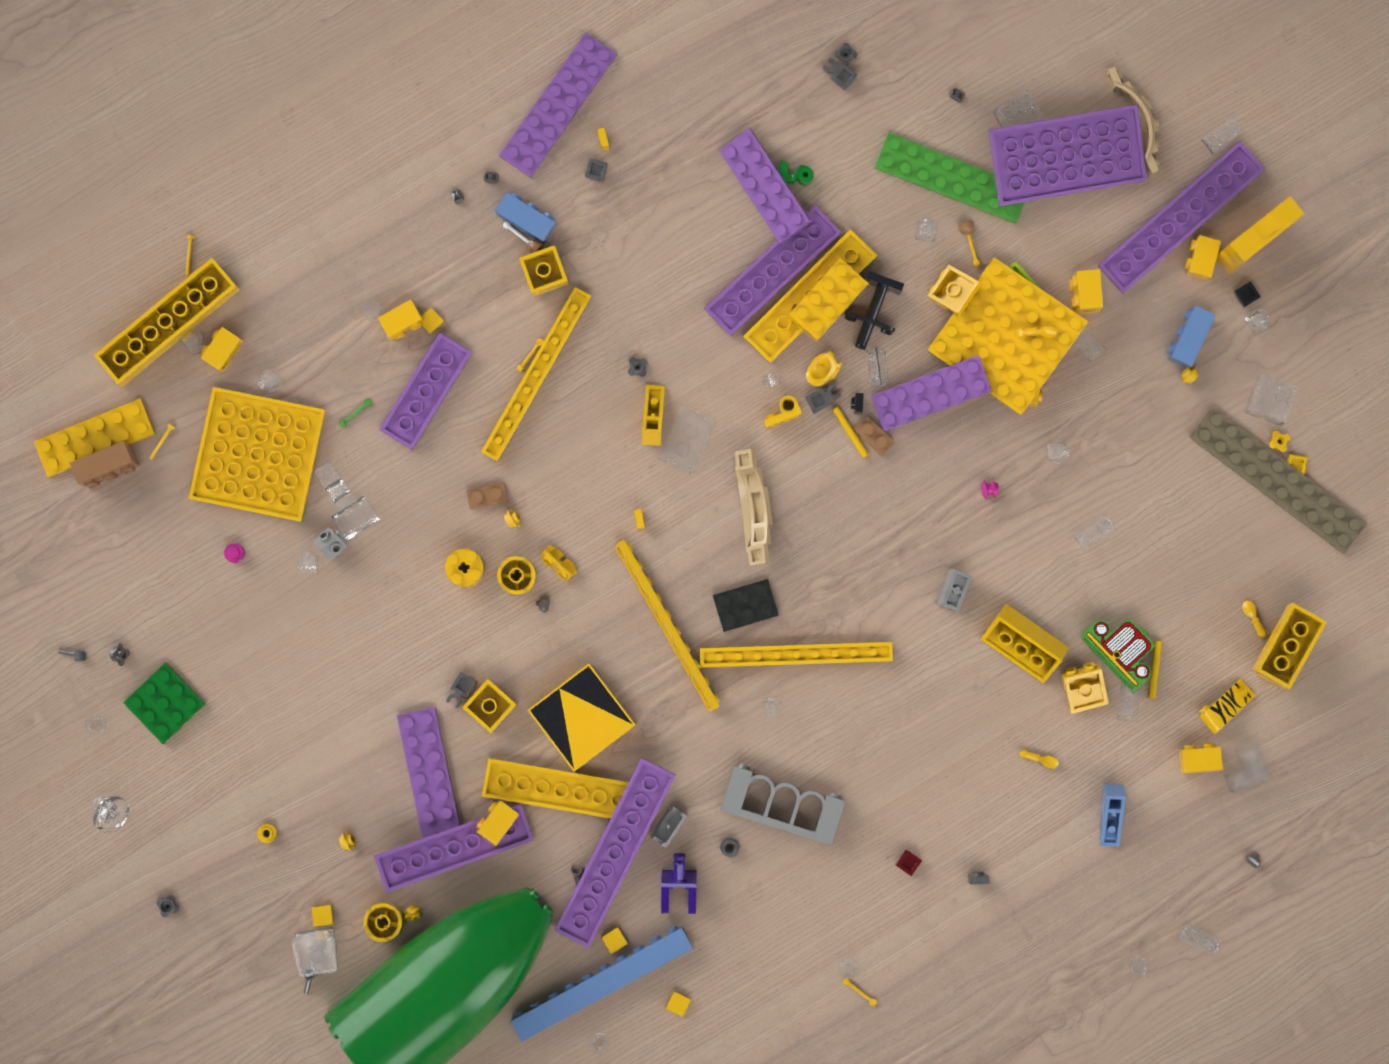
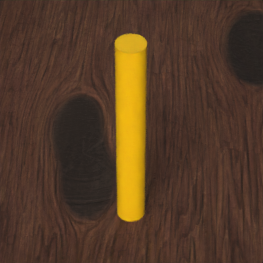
(850, 432)
(1155, 669)

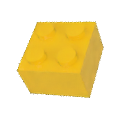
(543, 271)
(1086, 292)
(489, 706)

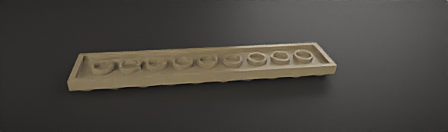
(1278, 480)

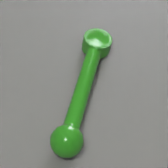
(367, 403)

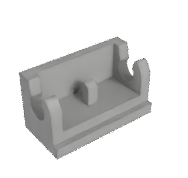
(954, 590)
(668, 826)

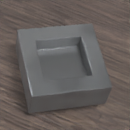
(596, 170)
(978, 878)

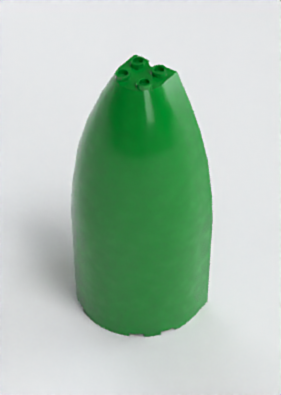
(443, 983)

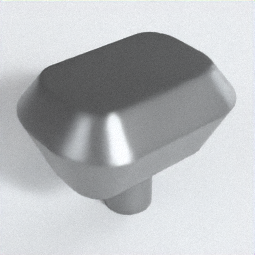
(957, 94)
(491, 177)
(457, 196)
(543, 604)
(1253, 860)

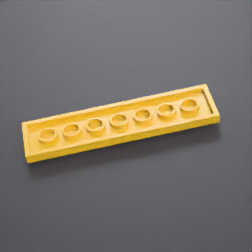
(775, 330)
(552, 788)

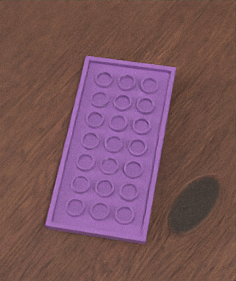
(1067, 155)

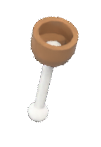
(533, 245)

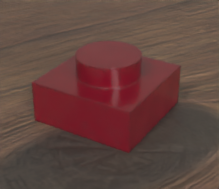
(908, 862)

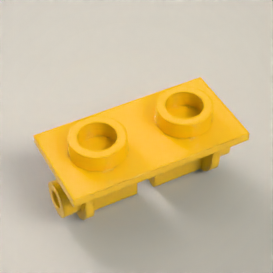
(564, 570)

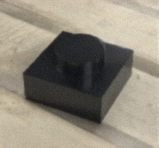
(1247, 294)
(857, 403)

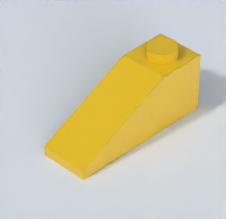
(653, 415)

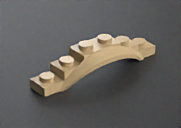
(1148, 121)
(754, 506)

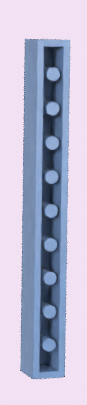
(601, 984)

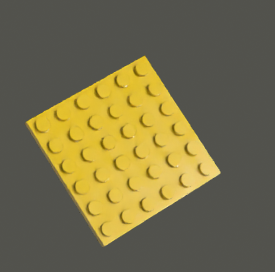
(989, 327)
(257, 454)

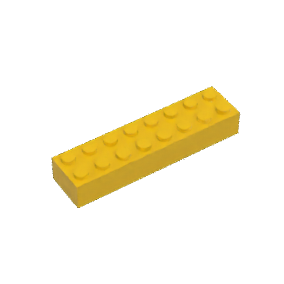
(166, 322)

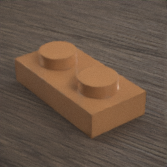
(874, 436)
(487, 495)

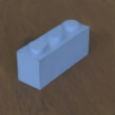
(526, 217)
(1191, 336)

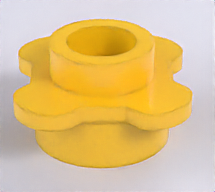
(1278, 436)
(512, 518)
(347, 841)
(412, 913)

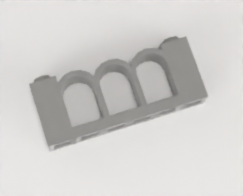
(827, 822)

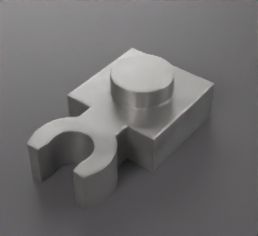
(842, 75)
(819, 399)
(463, 687)

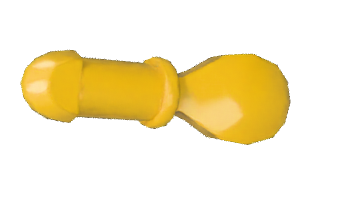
(1046, 331)
(1250, 610)
(1047, 761)

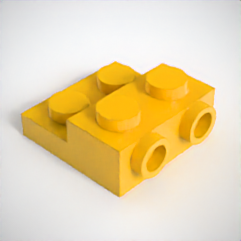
(953, 290)
(1084, 687)

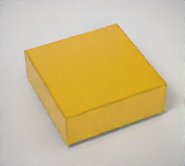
(603, 139)
(432, 320)
(1298, 462)
(639, 519)
(322, 915)
(614, 940)
(678, 1003)

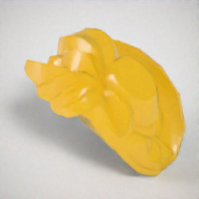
(823, 369)

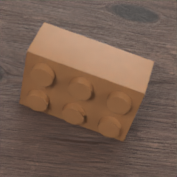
(105, 465)

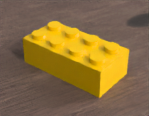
(828, 300)
(1289, 646)

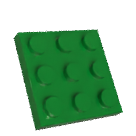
(164, 703)

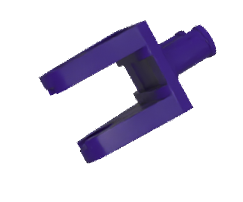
(679, 878)

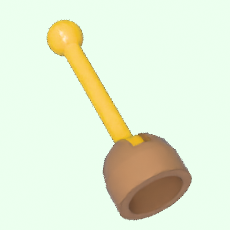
(966, 229)

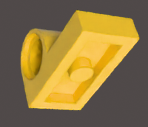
(774, 419)

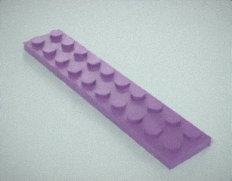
(1181, 217)
(615, 852)

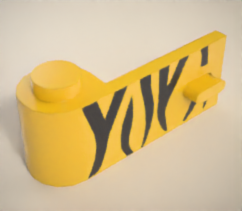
(1226, 707)

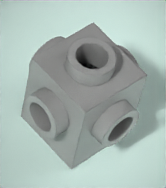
(330, 543)

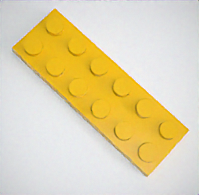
(124, 423)

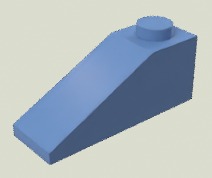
(1112, 814)

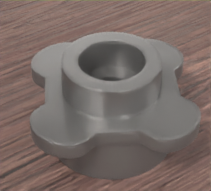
(845, 49)
(641, 363)
(119, 654)
(162, 906)

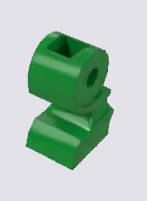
(803, 174)

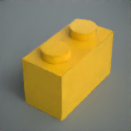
(1203, 257)
(401, 320)
(221, 349)
(1200, 759)
(496, 823)

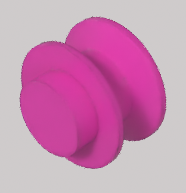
(989, 489)
(234, 553)

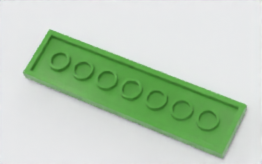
(944, 176)

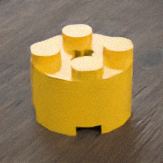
(471, 559)
(509, 568)
(374, 927)

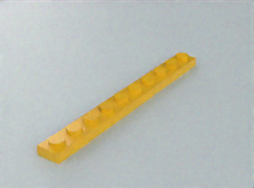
(536, 374)
(670, 631)
(796, 654)

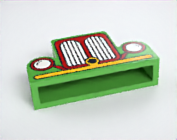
(1121, 650)

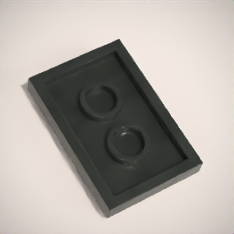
(745, 605)

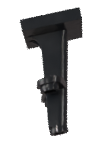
(882, 285)

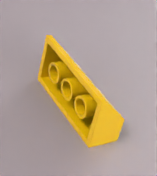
(1024, 643)

